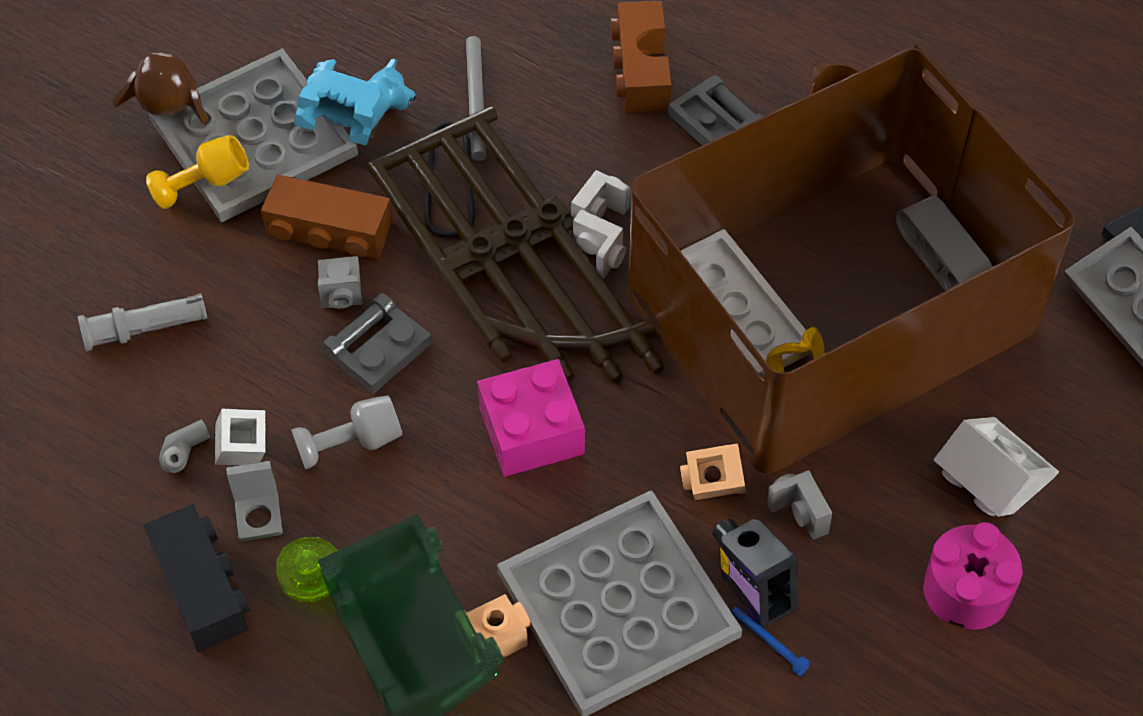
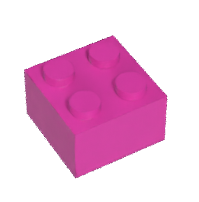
(531, 417)

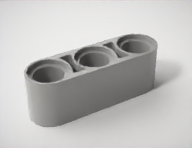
(941, 242)

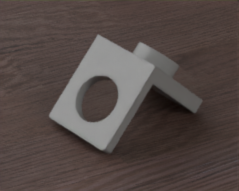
(255, 488)

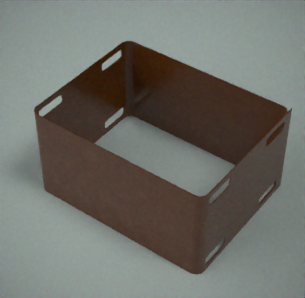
(797, 156)

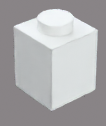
(239, 437)

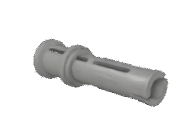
(122, 324)

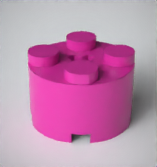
(972, 576)

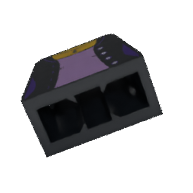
(758, 569)

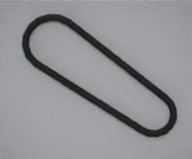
(428, 197)

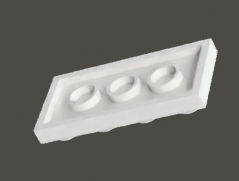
(745, 297)

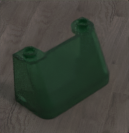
(408, 621)

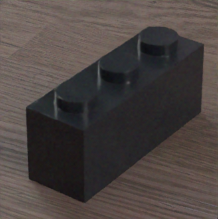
(198, 576)

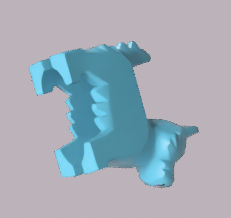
(351, 100)

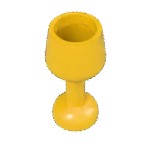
(217, 161)

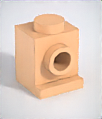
(722, 458)
(511, 633)

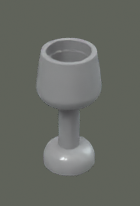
(372, 423)

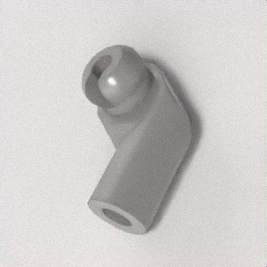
(179, 444)

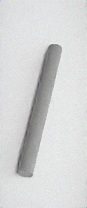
(475, 93)

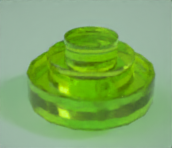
(299, 569)

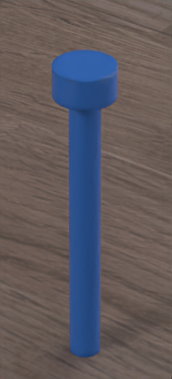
(800, 664)

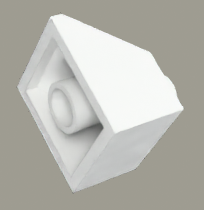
(993, 466)

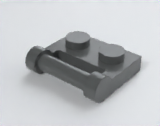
(704, 117)
(385, 352)

